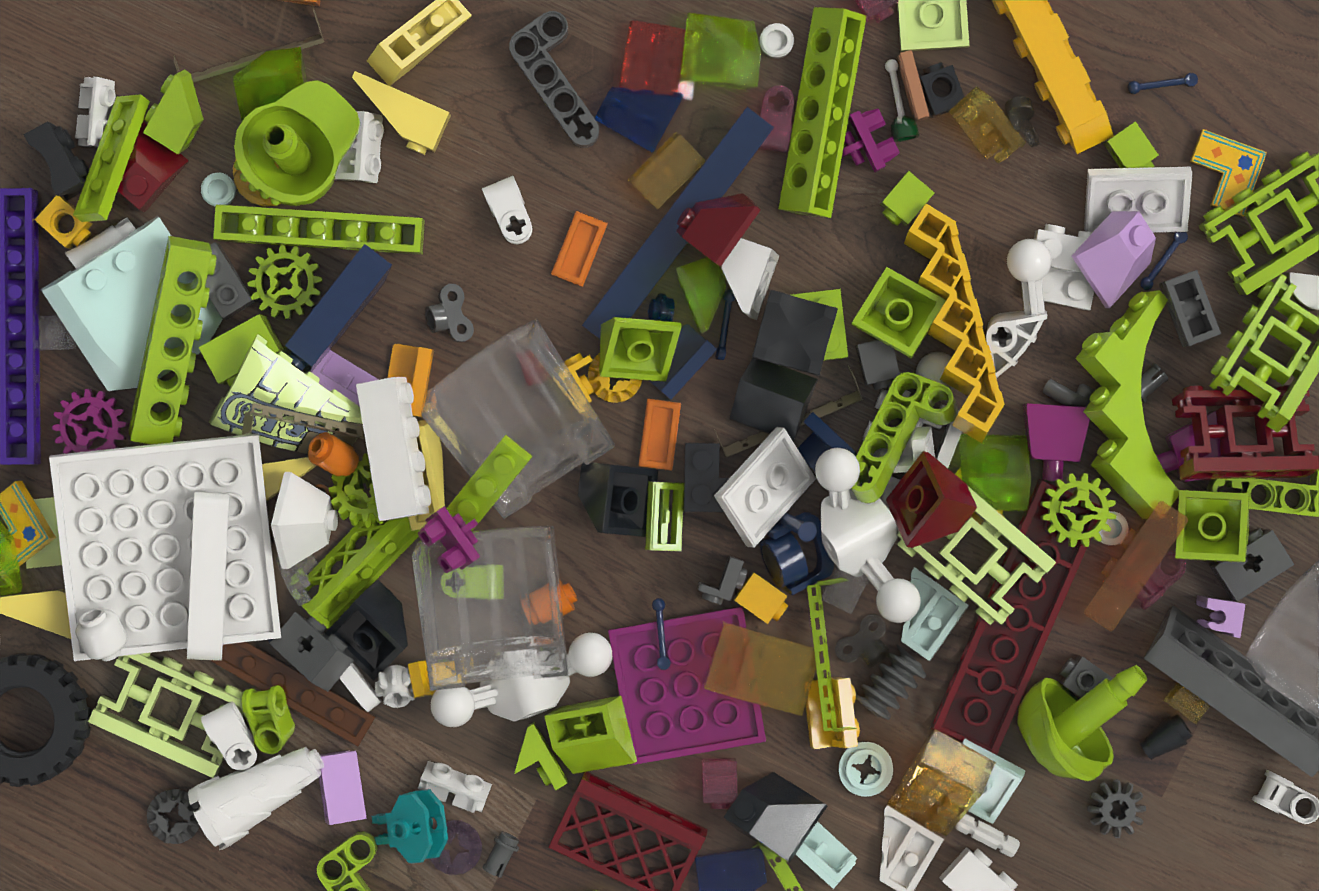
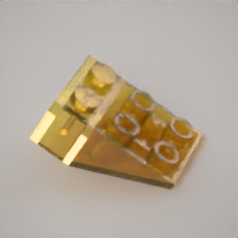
(761, 668)
(941, 783)

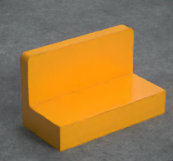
(416, 366)

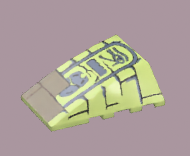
(276, 383)

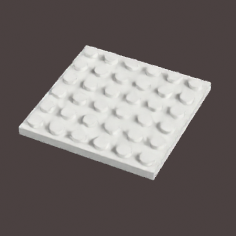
(130, 538)

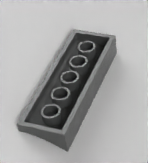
(1234, 688)

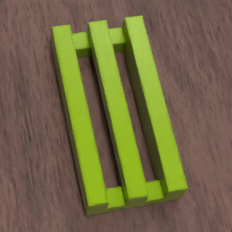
(664, 517)

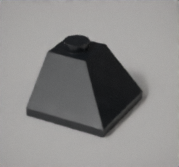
(616, 497)
(372, 629)
(775, 814)

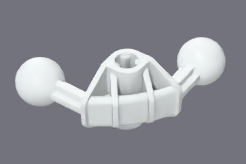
(1028, 263)
(861, 535)
(522, 696)

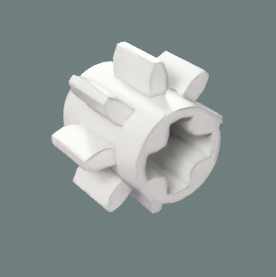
(395, 686)

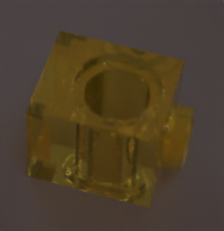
(1186, 703)

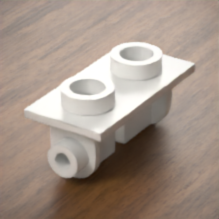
(97, 96)
(468, 789)

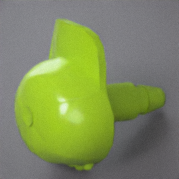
(304, 135)
(1067, 731)

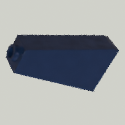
(337, 309)

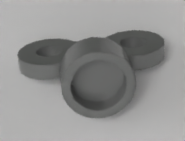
(449, 314)

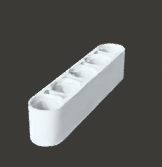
(208, 576)

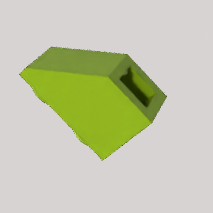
(177, 115)

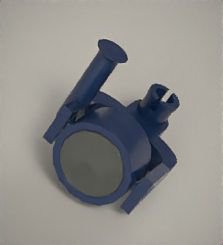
(785, 557)

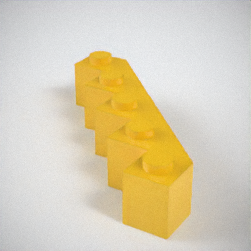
(1059, 72)
(958, 322)

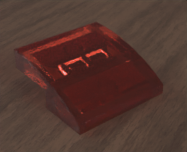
(654, 59)

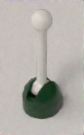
(904, 126)

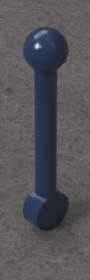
(1189, 80)
(1179, 238)
(729, 297)
(662, 662)

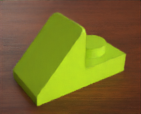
(537, 749)

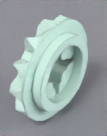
(873, 783)

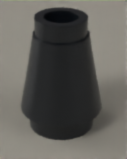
(1166, 737)

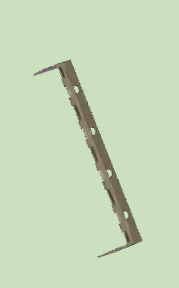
(243, 62)
(822, 411)
(248, 421)

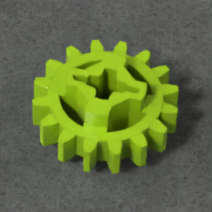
(274, 294)
(351, 497)
(1074, 526)

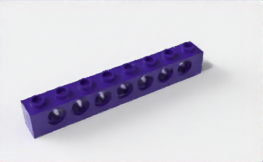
(19, 328)

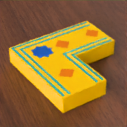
(1234, 160)
(24, 521)

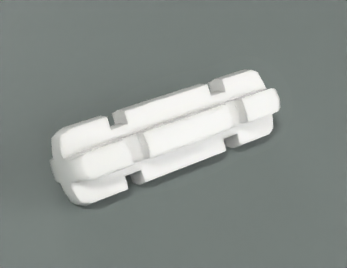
(988, 835)

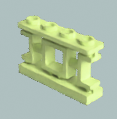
(991, 529)
(158, 735)

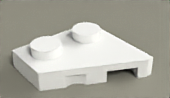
(906, 851)

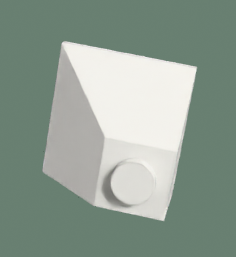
(749, 274)
(301, 520)

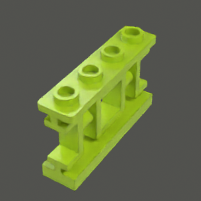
(1293, 246)
(1300, 366)

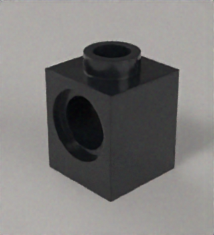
(941, 105)

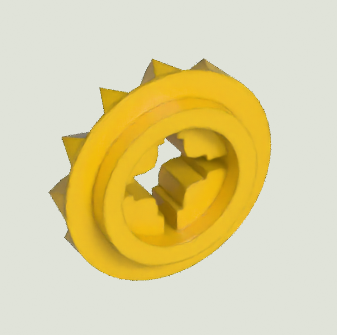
(621, 391)

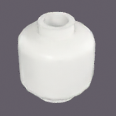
(101, 634)

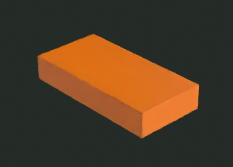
(579, 249)
(659, 434)

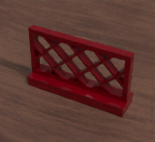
(633, 809)

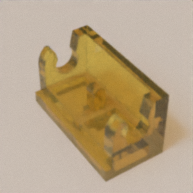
(986, 125)
(666, 170)

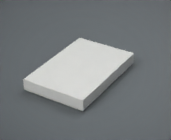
(1155, 192)
(765, 487)

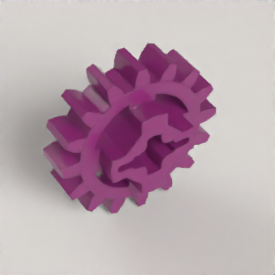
(96, 411)

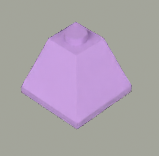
(1116, 254)

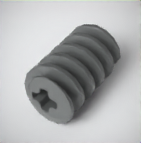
(891, 683)

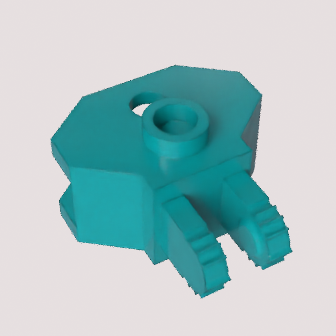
(412, 826)

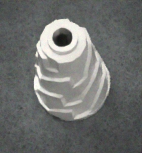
(249, 796)

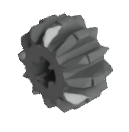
(1128, 809)

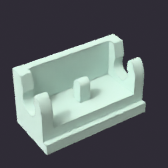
(826, 855)

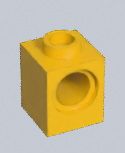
(50, 218)
(761, 598)

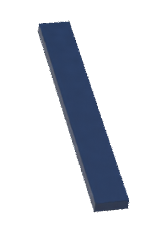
(665, 242)

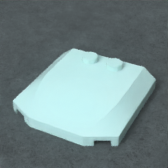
(112, 303)

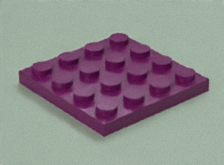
(670, 708)

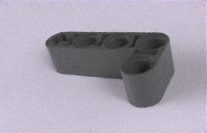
(559, 85)

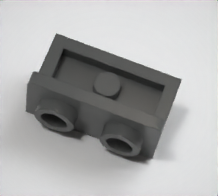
(732, 578)

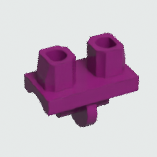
(878, 153)
(454, 536)

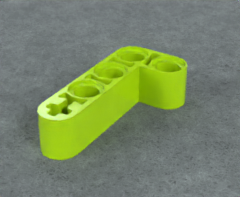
(896, 438)
(1276, 494)
(350, 864)

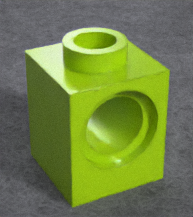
(1131, 148)
(906, 200)

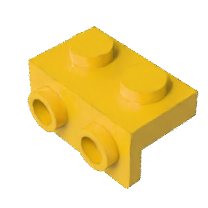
(844, 698)

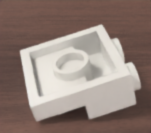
(1064, 281)

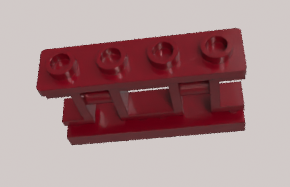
(1240, 460)

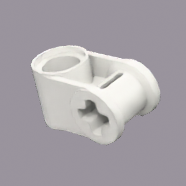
(507, 205)
(229, 733)
(1282, 795)

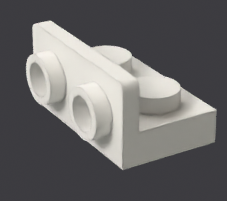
(363, 158)

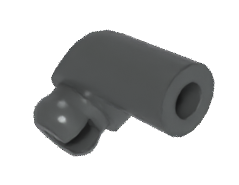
(1066, 396)

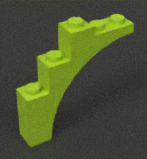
(1117, 409)

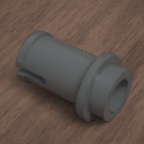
(1148, 385)
(501, 854)

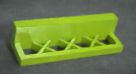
(359, 566)

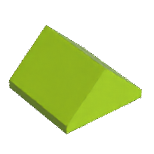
(637, 348)
(1215, 526)

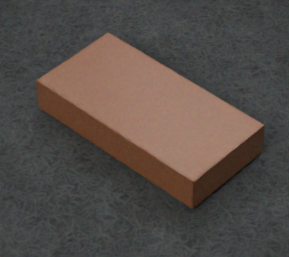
(912, 86)

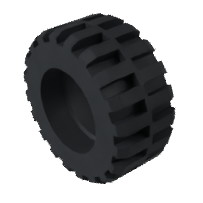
(69, 712)

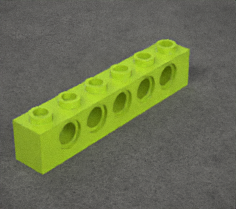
(822, 112)
(318, 229)
(179, 257)

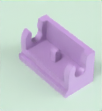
(341, 375)
(1226, 616)
(341, 788)

